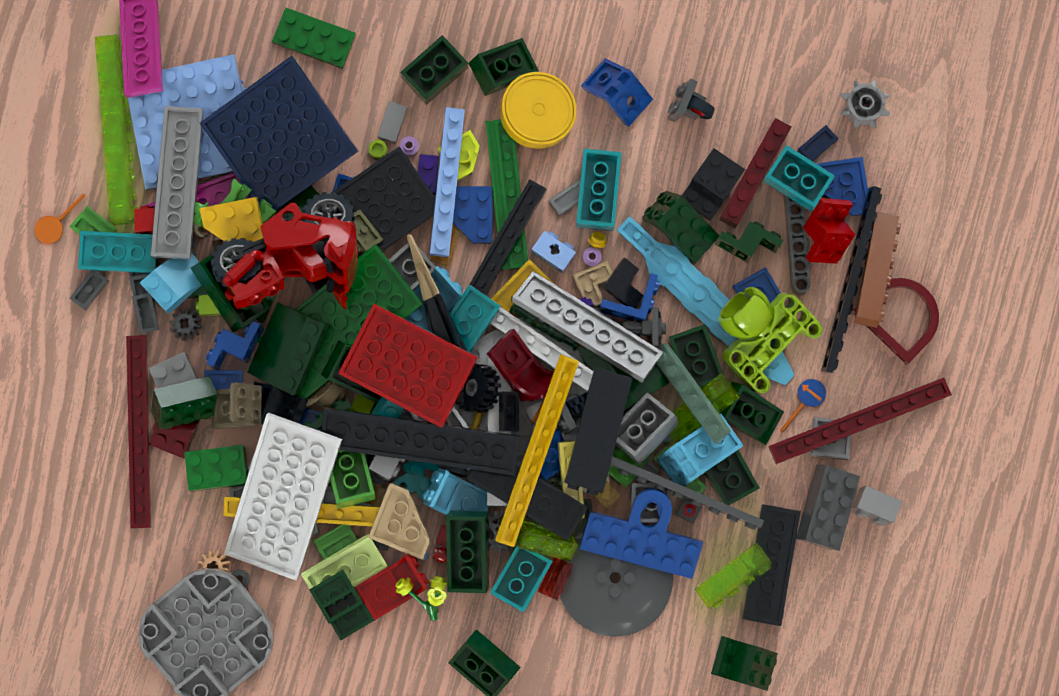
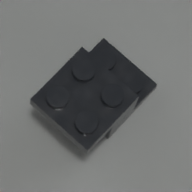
(712, 184)
(280, 403)

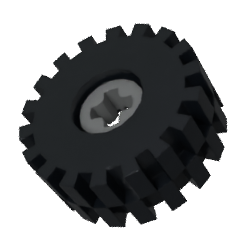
(486, 386)

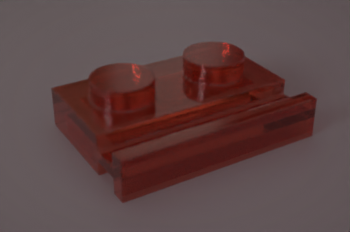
(555, 578)

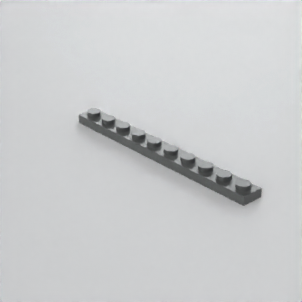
(680, 491)

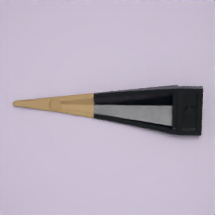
(436, 312)

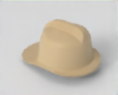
(327, 395)

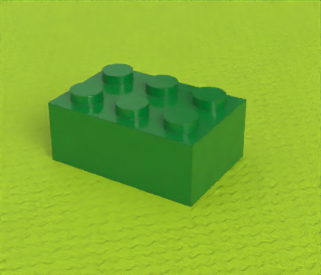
(216, 468)

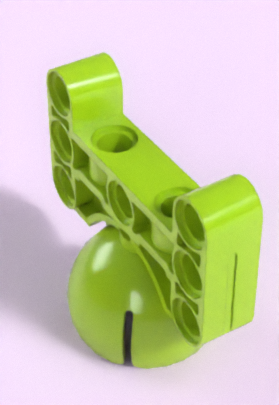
(755, 325)

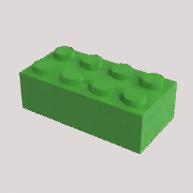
(351, 479)

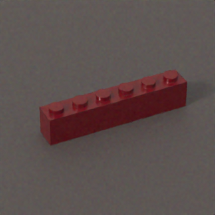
(755, 173)

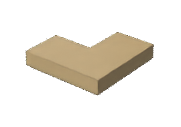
(589, 279)

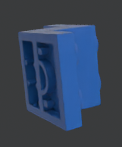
(234, 345)

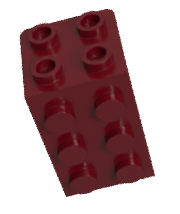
(520, 367)

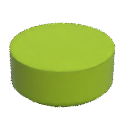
(377, 149)

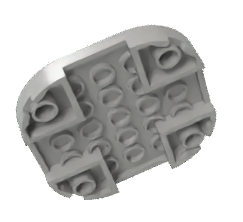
(206, 634)

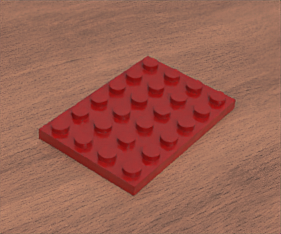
(408, 365)

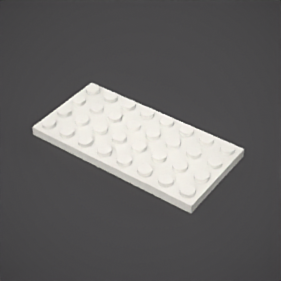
(282, 496)

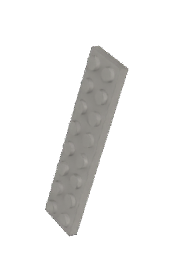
(177, 183)
(587, 326)

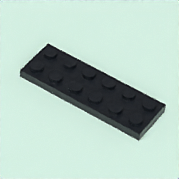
(547, 505)
(768, 592)

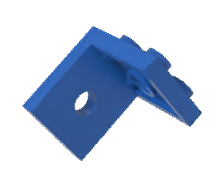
(617, 89)
(630, 313)

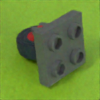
(689, 103)

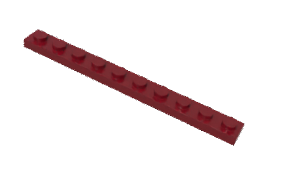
(859, 421)
(138, 432)

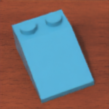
(172, 282)

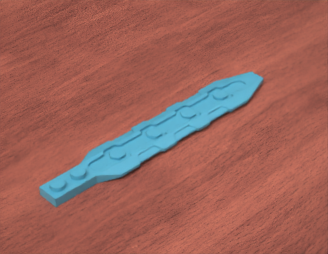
(693, 289)

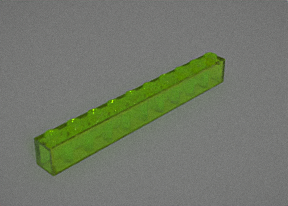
(115, 130)

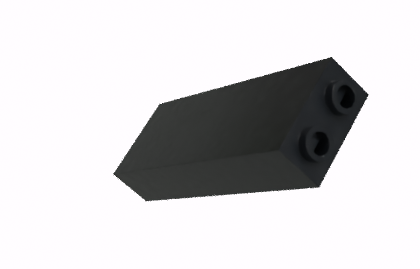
(598, 431)

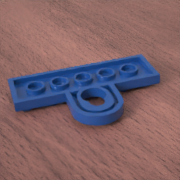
(643, 544)

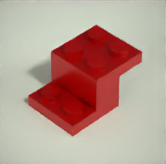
(829, 231)

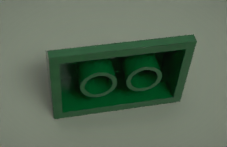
(484, 664)

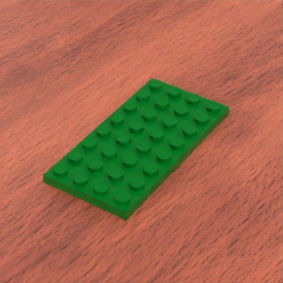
(374, 283)

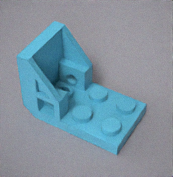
(696, 455)

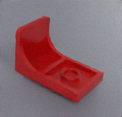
(380, 590)

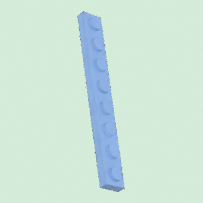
(446, 182)

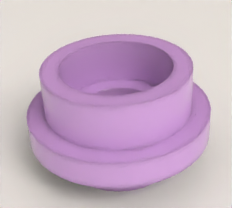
(411, 151)
(587, 260)

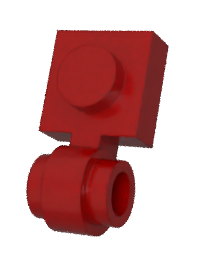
(441, 553)

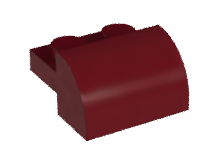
(175, 439)

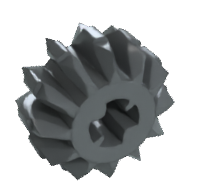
(178, 327)

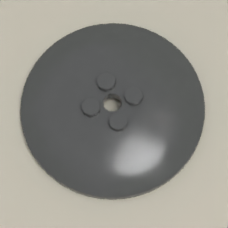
(612, 607)

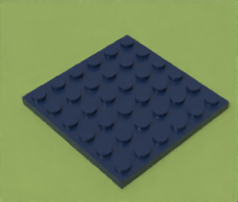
(279, 135)

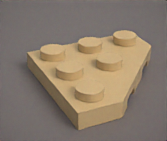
(400, 523)

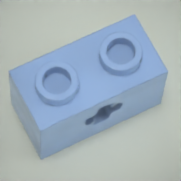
(558, 261)

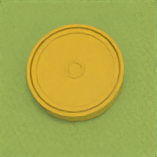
(538, 110)

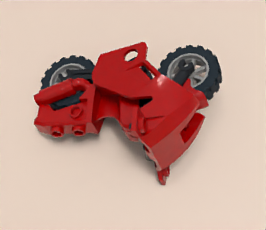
(292, 250)

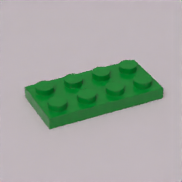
(314, 38)

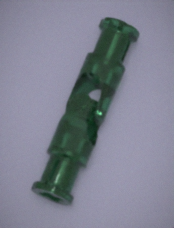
(544, 327)

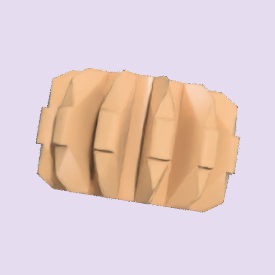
(212, 558)

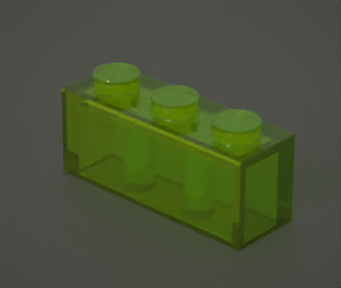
(543, 541)

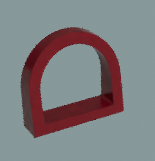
(892, 344)

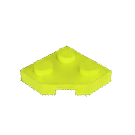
(468, 155)

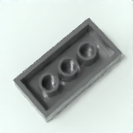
(828, 507)

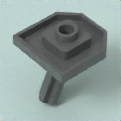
(653, 328)

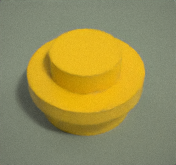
(597, 240)

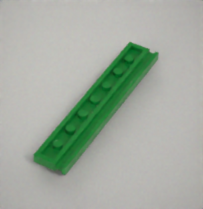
(505, 185)

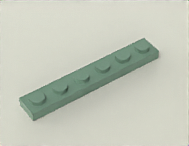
(692, 395)

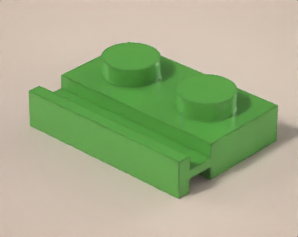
(91, 221)
(335, 540)

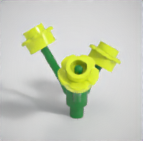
(435, 596)

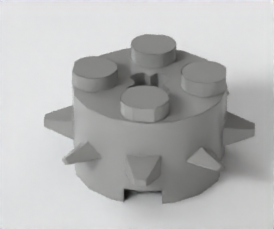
(868, 95)

